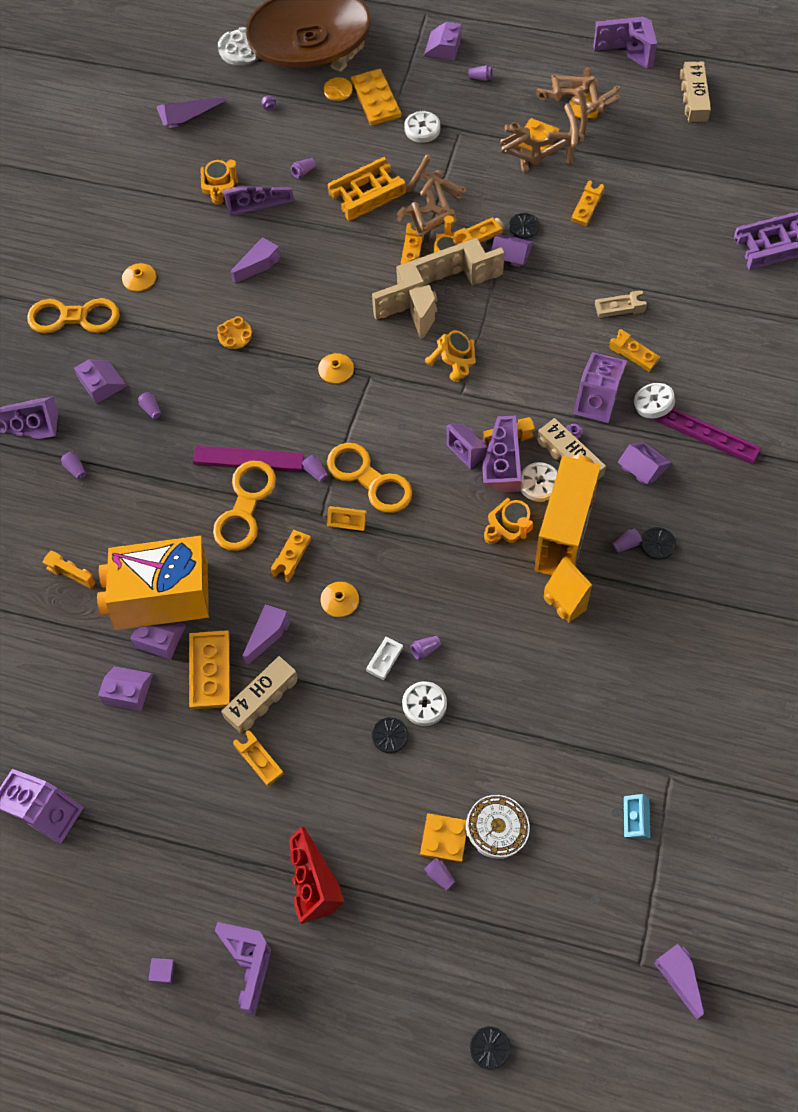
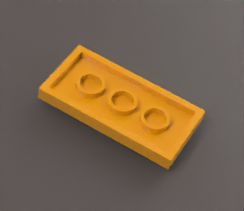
(375, 97)
(209, 670)

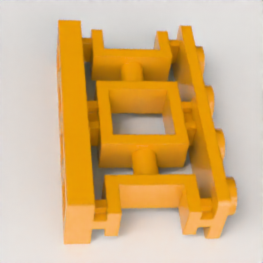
(372, 198)

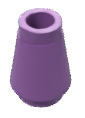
(481, 73)
(302, 167)
(149, 404)
(73, 465)
(314, 467)
(628, 540)
(424, 647)
(439, 873)

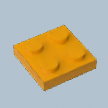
(538, 132)
(444, 838)

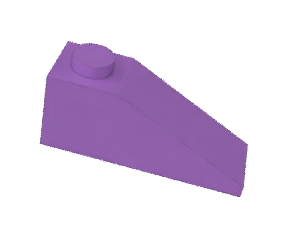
(257, 260)
(267, 631)
(680, 974)

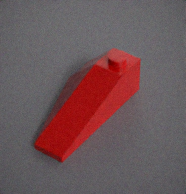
(315, 884)

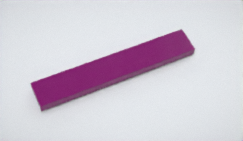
(710, 435)
(236, 457)

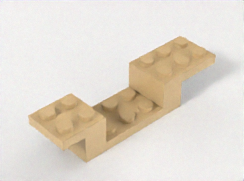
(415, 274)

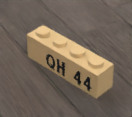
(695, 92)
(562, 443)
(260, 695)

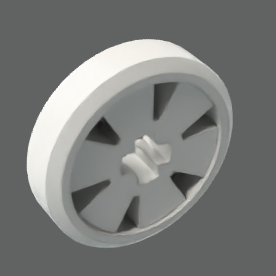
(420, 119)
(645, 402)
(534, 473)
(433, 712)

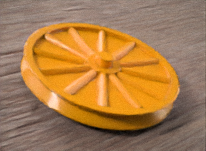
(338, 89)

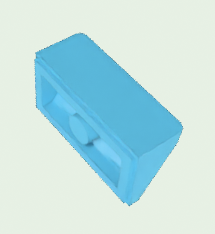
(637, 817)

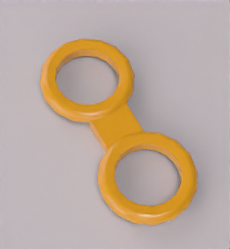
(73, 315)
(369, 477)
(244, 506)

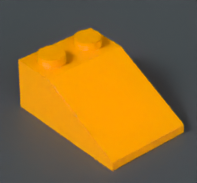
(568, 591)

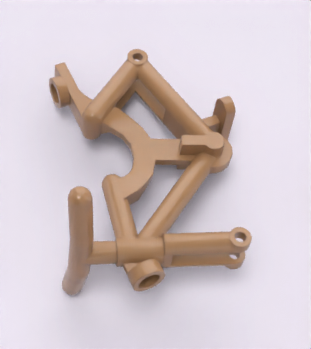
(580, 87)
(521, 135)
(440, 185)

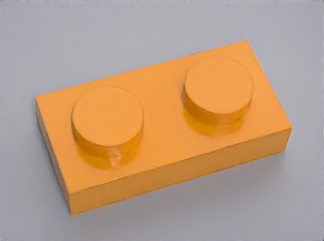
(346, 518)

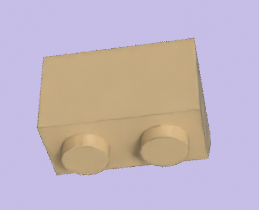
(423, 308)

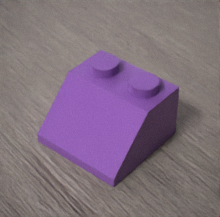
(444, 41)
(515, 249)
(99, 379)
(466, 444)
(643, 462)
(159, 638)
(125, 688)

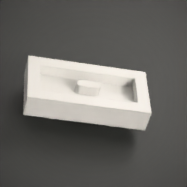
(384, 658)

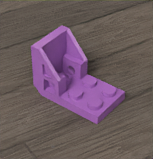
(629, 33)
(599, 387)
(38, 805)
(241, 944)

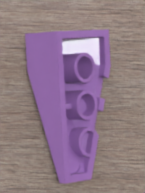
(179, 112)
(247, 199)
(30, 418)
(502, 459)

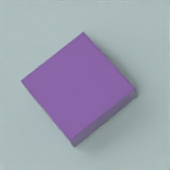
(161, 970)

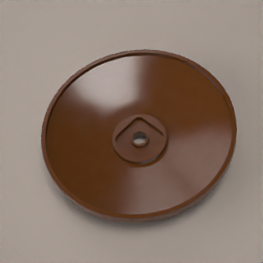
(307, 31)

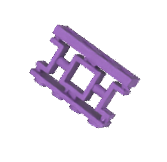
(772, 252)

